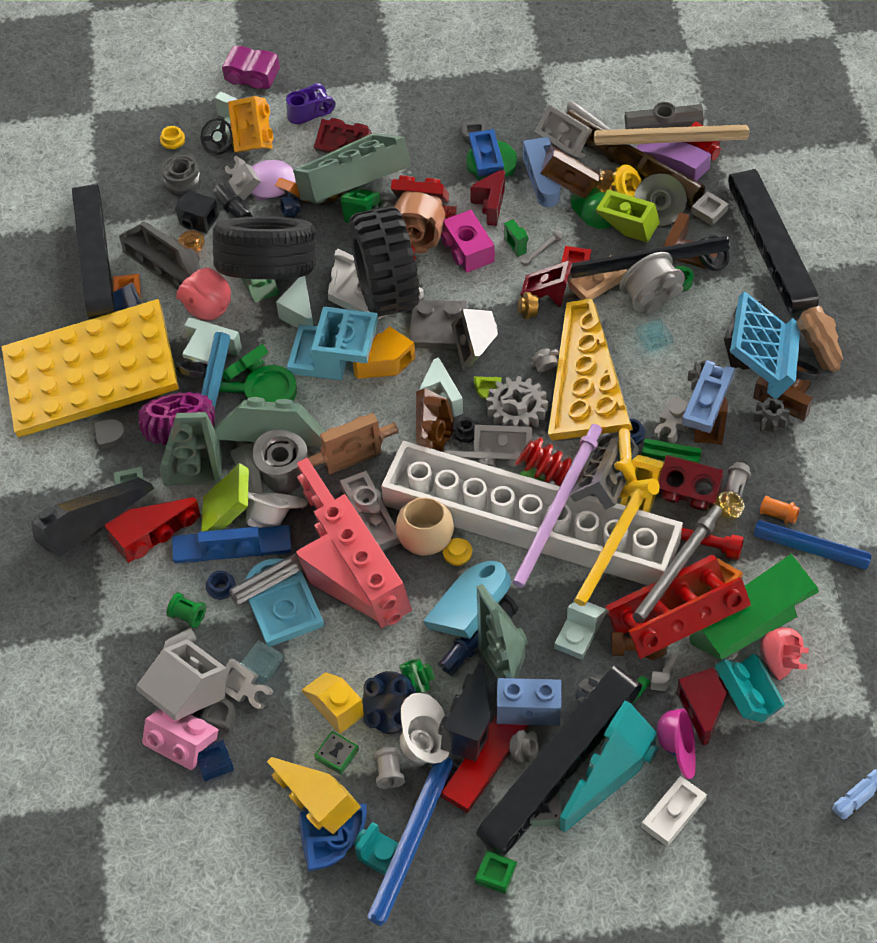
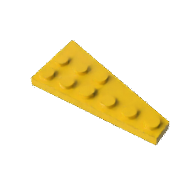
(585, 378)

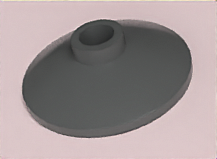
(663, 186)

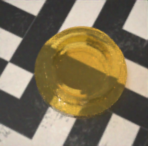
(731, 504)

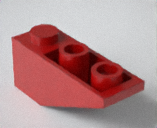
(147, 526)

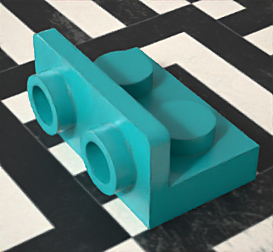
(751, 688)

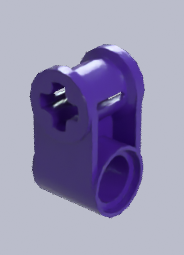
(307, 104)

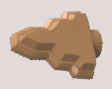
(821, 337)

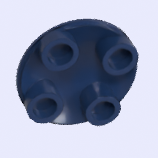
(383, 701)

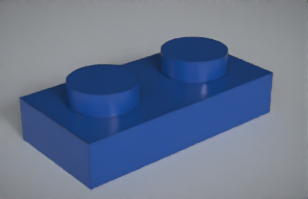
(486, 152)

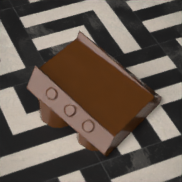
(433, 420)

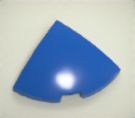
(324, 848)

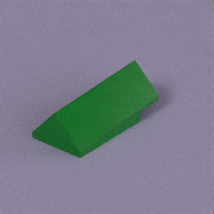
(772, 606)

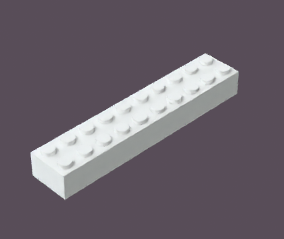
(514, 507)

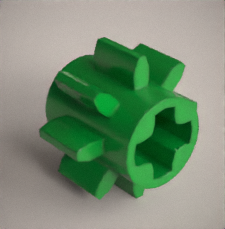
(418, 674)

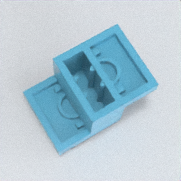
(338, 338)

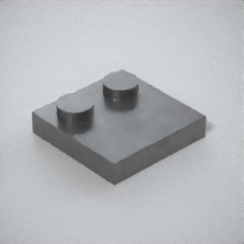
(432, 323)

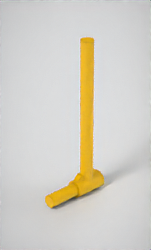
(638, 492)

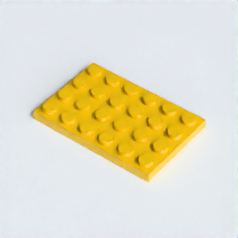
(89, 368)

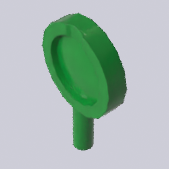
(266, 382)

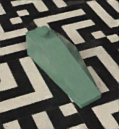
(498, 637)

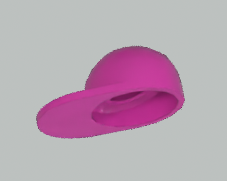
(677, 738)

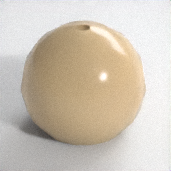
(424, 526)

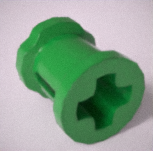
(186, 610)

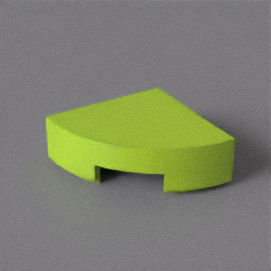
(484, 384)

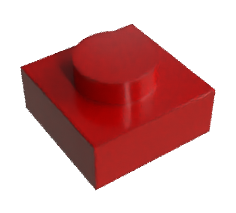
(576, 254)

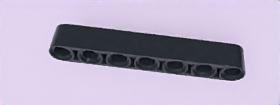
(773, 241)
(93, 251)
(557, 761)

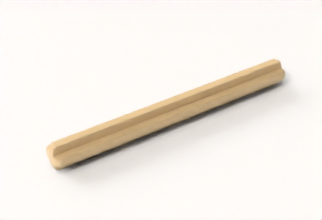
(671, 135)

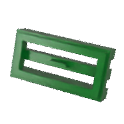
(660, 449)

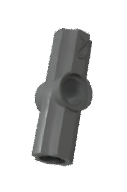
(664, 116)

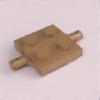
(351, 443)

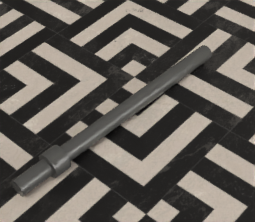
(702, 530)

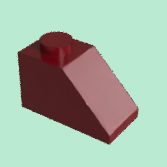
(703, 699)

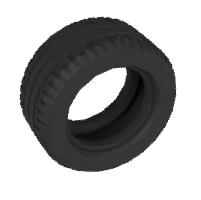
(264, 247)

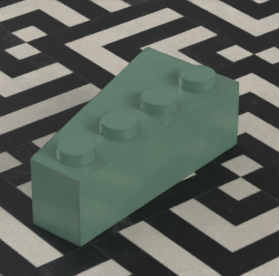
(351, 166)

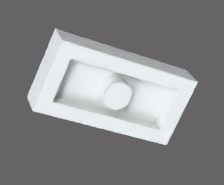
(674, 811)

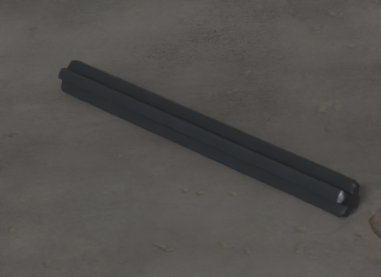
(627, 260)

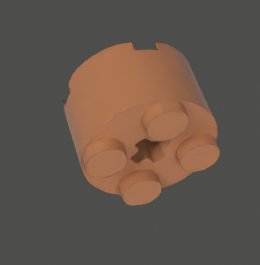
(422, 218)

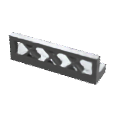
(599, 473)

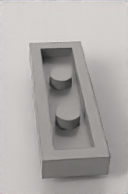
(378, 524)

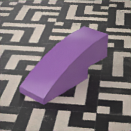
(680, 157)

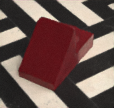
(490, 194)
(548, 281)

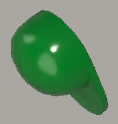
(587, 208)

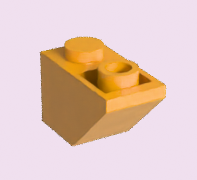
(388, 355)

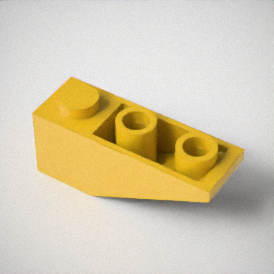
(318, 791)

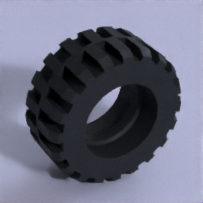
(384, 261)

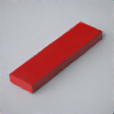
(472, 776)

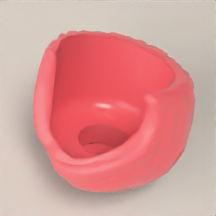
(205, 294)

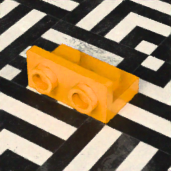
(250, 124)

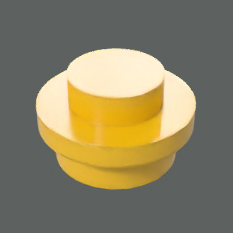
(172, 137)
(457, 552)

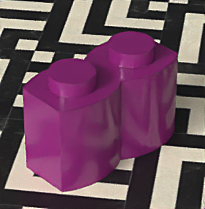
(251, 67)

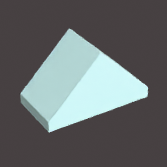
(295, 305)

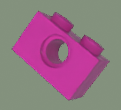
(468, 241)

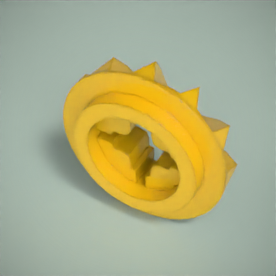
(627, 175)

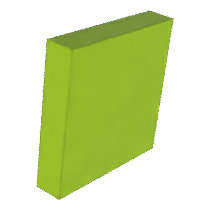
(226, 500)

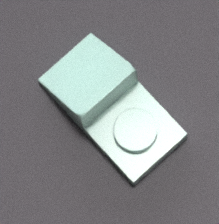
(440, 382)
(579, 629)

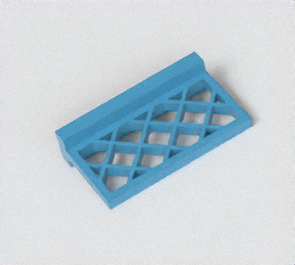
(775, 347)

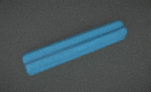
(215, 366)

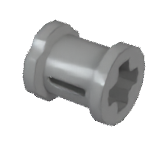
(388, 768)

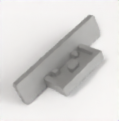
(497, 444)

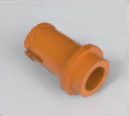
(780, 510)

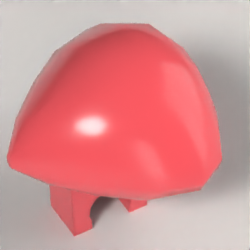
(782, 651)

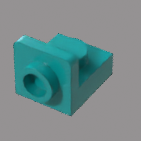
(375, 848)

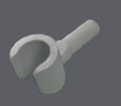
(661, 679)

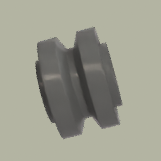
(180, 174)

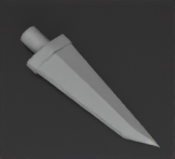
(244, 455)

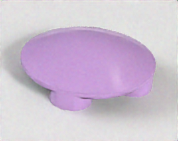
(268, 173)

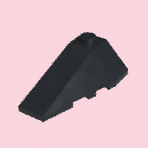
(74, 520)

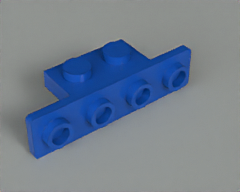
(231, 543)

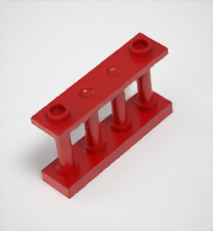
(688, 605)

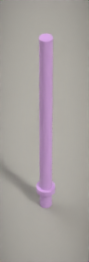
(588, 443)

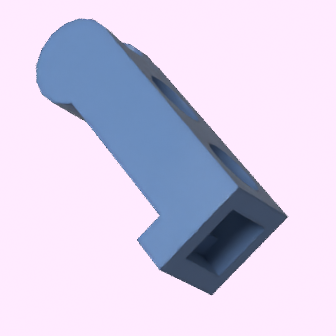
(545, 189)

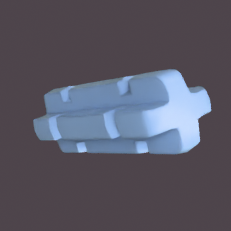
(856, 796)

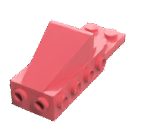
(347, 557)

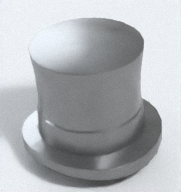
(277, 458)

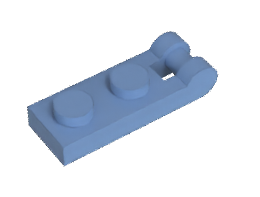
(708, 396)

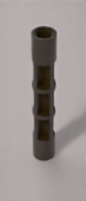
(643, 163)

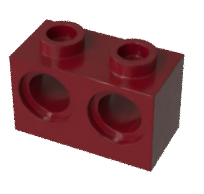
(693, 475)

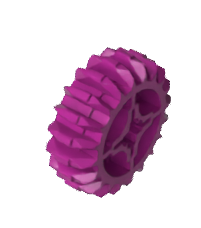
(159, 414)

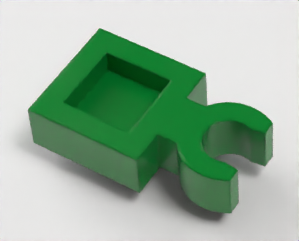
(251, 360)

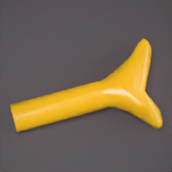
(625, 464)

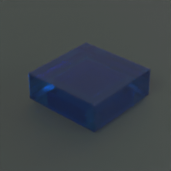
(214, 760)

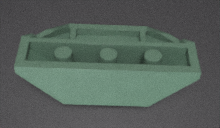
(257, 417)

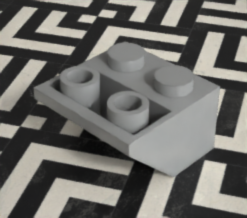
(183, 680)

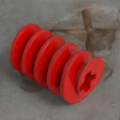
(544, 462)

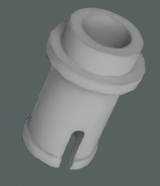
(738, 475)

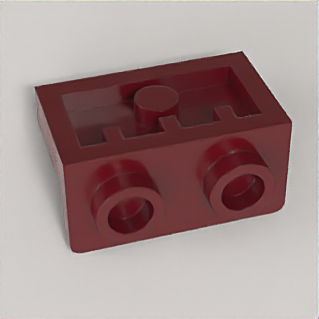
(336, 134)

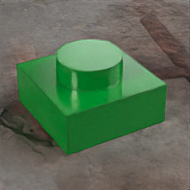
(515, 237)

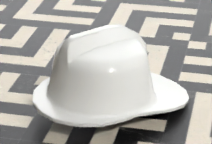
(270, 508)
(420, 727)

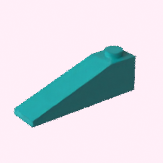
(627, 747)

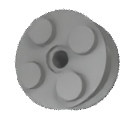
(652, 282)

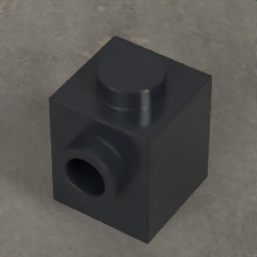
(196, 211)

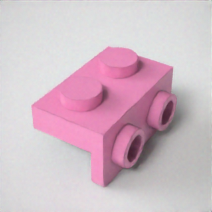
(178, 739)

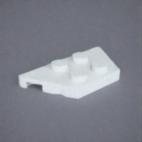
(344, 284)

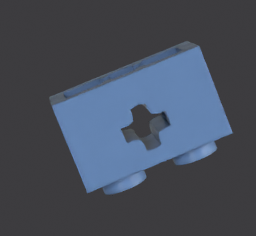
(528, 701)

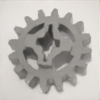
(517, 403)

